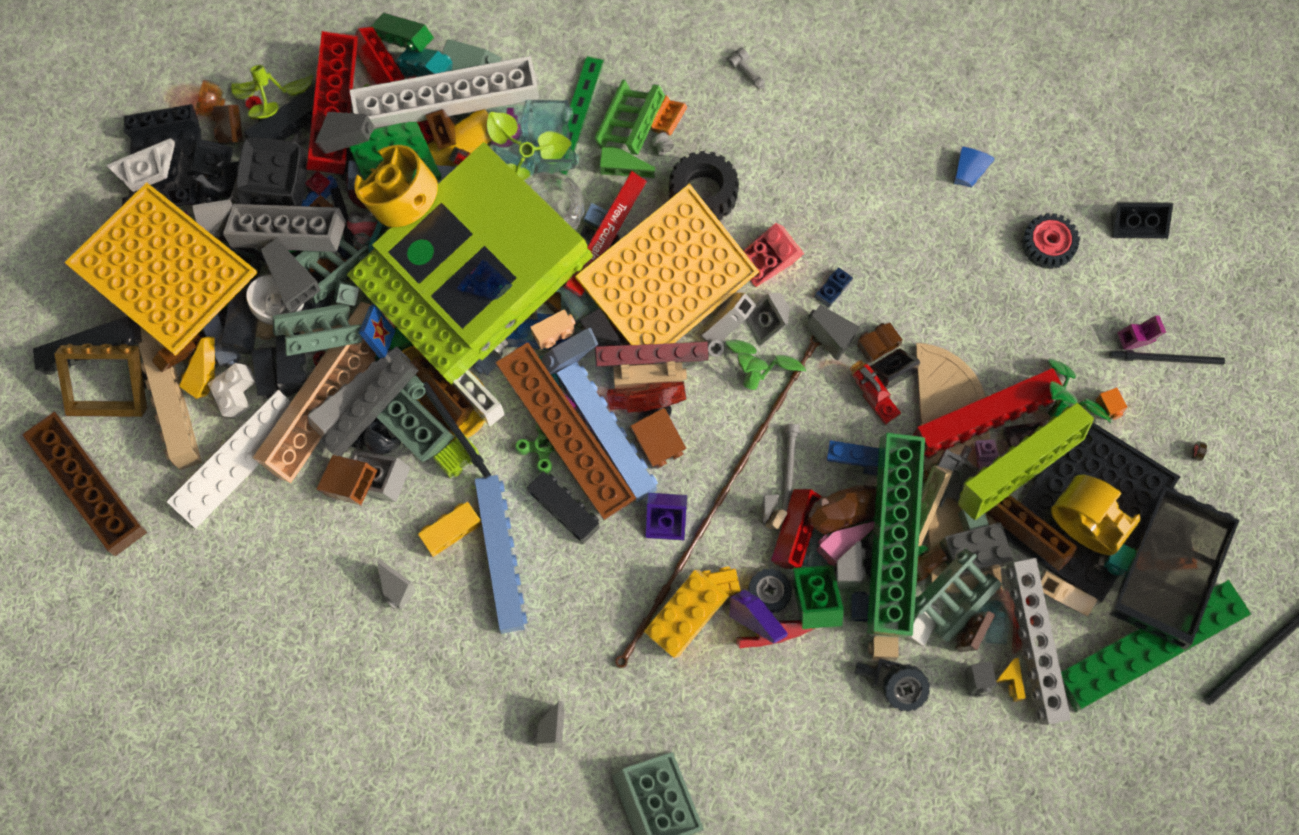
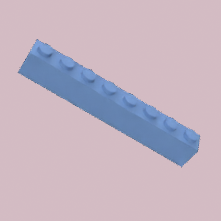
(499, 553)

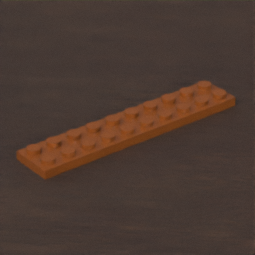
(566, 431)

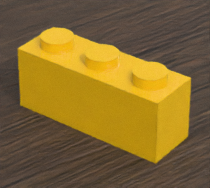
(449, 528)

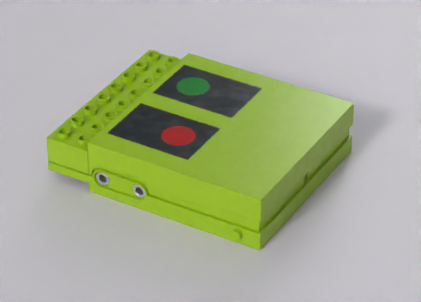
(477, 216)

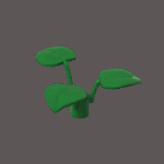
(1064, 398)

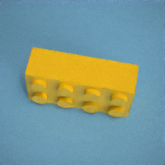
(686, 613)

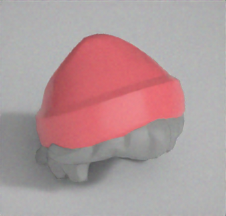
(361, 223)

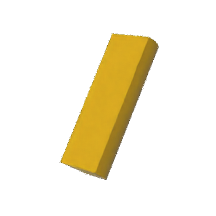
(469, 135)

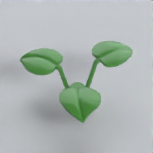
(752, 365)

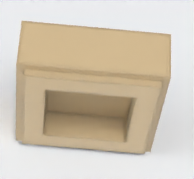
(776, 519)

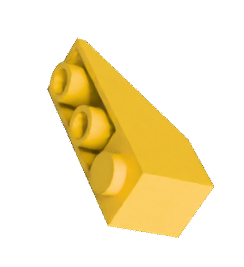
(200, 369)

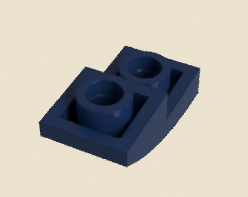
(833, 287)

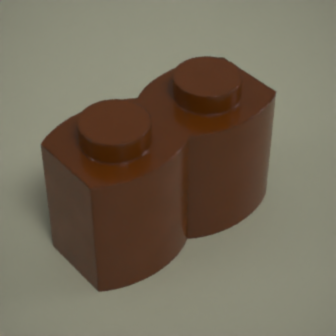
(879, 342)

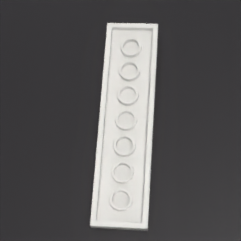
(228, 464)

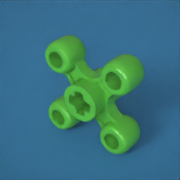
(534, 446)

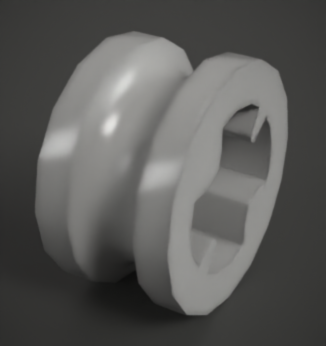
(718, 352)

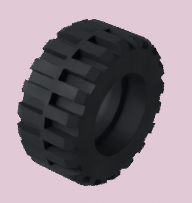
(711, 167)

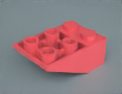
(772, 253)

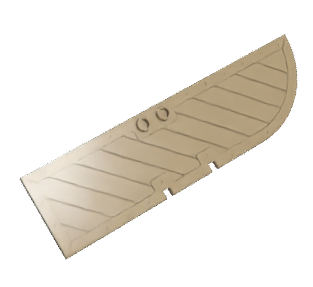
(943, 387)

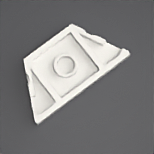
(144, 166)

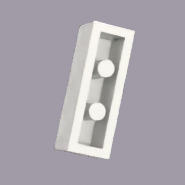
(479, 397)

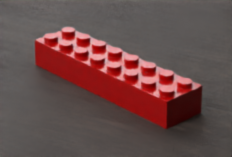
(332, 94)
(987, 413)

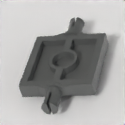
(961, 469)

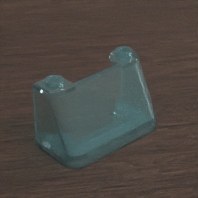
(543, 117)

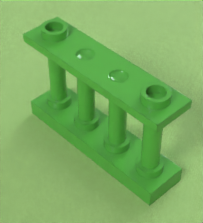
(640, 127)

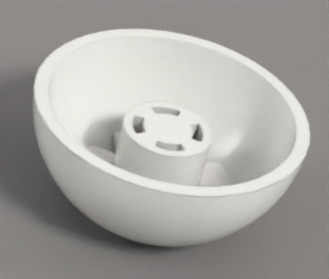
(266, 300)

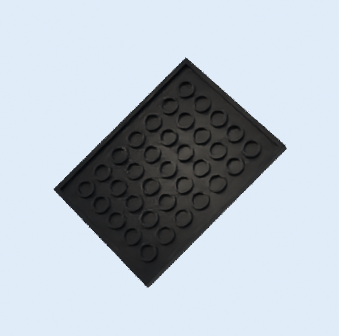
(1118, 465)

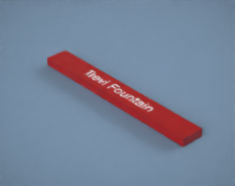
(610, 225)

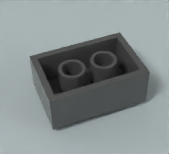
(985, 542)

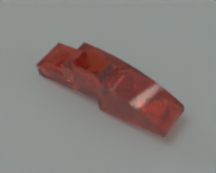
(647, 398)

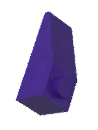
(753, 614)

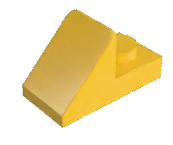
(1013, 675)

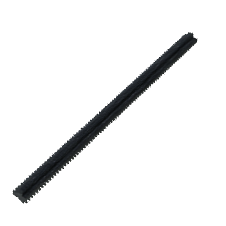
(1253, 660)

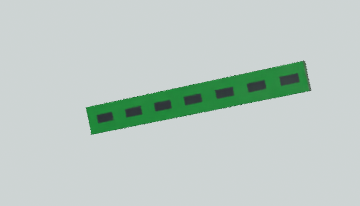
(583, 97)

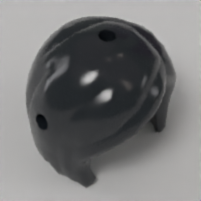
(377, 439)

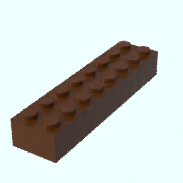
(84, 484)

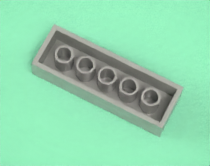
(291, 225)

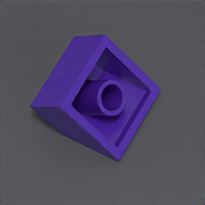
(666, 516)

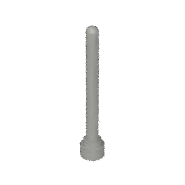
(792, 432)

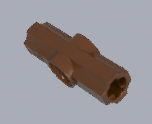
(929, 562)

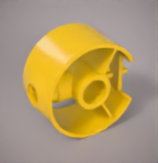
(390, 191)
(1092, 515)

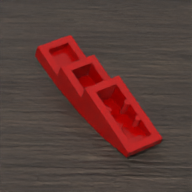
(792, 627)

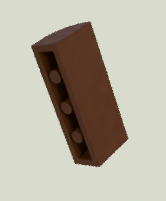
(448, 394)

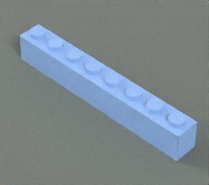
(606, 430)

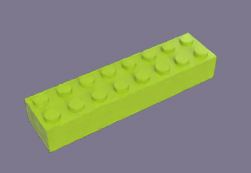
(1024, 461)

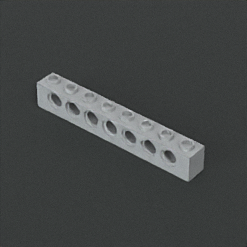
(1045, 649)

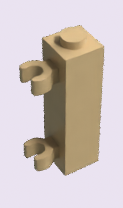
(639, 375)

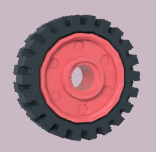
(1054, 228)

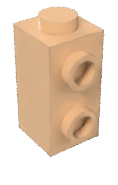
(553, 329)

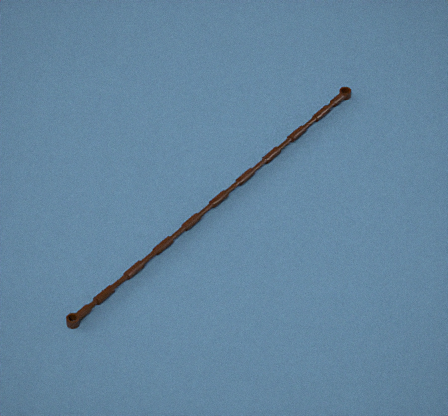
(717, 503)

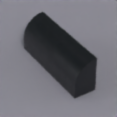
(240, 324)

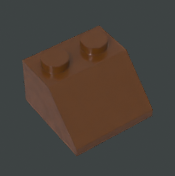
(227, 123)

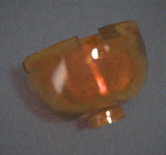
(209, 96)

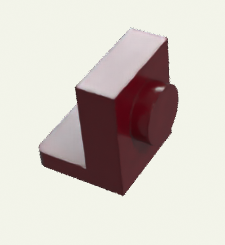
(317, 183)

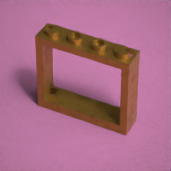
(101, 408)

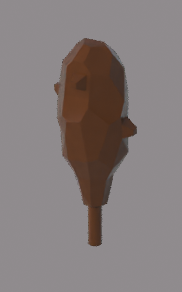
(843, 509)

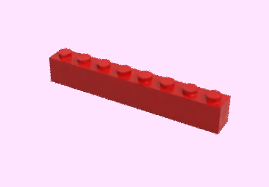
(382, 66)

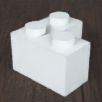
(229, 389)

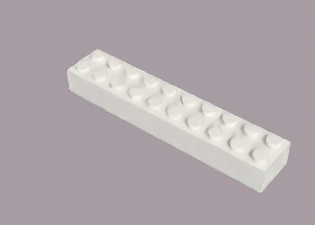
(453, 91)

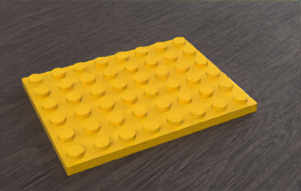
(161, 268)
(667, 272)

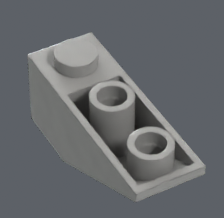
(729, 317)

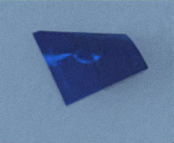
(485, 282)

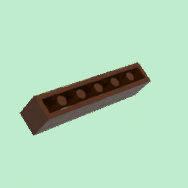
(1033, 531)

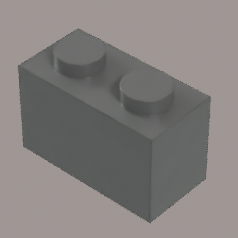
(980, 679)

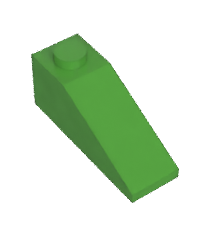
(620, 163)

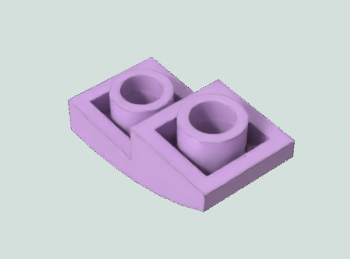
(985, 453)

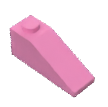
(839, 542)

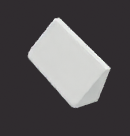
(923, 627)

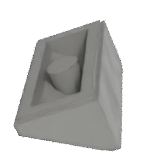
(768, 505)

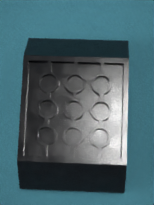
(157, 126)

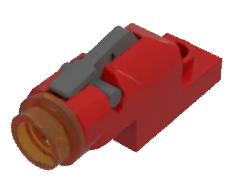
(874, 392)

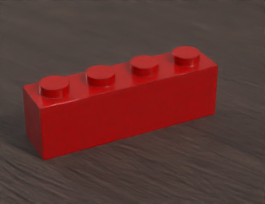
(795, 530)

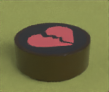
(1199, 451)

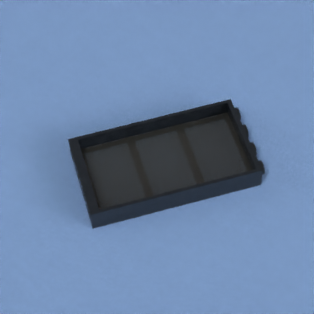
(1175, 567)

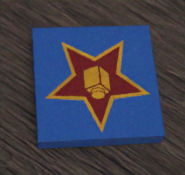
(377, 331)

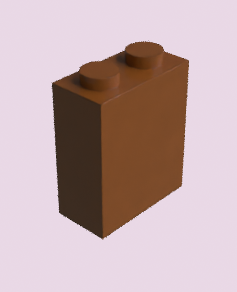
(658, 438)
(347, 479)

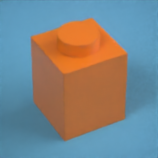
(1112, 403)

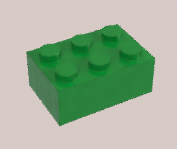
(817, 597)

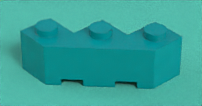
(423, 63)

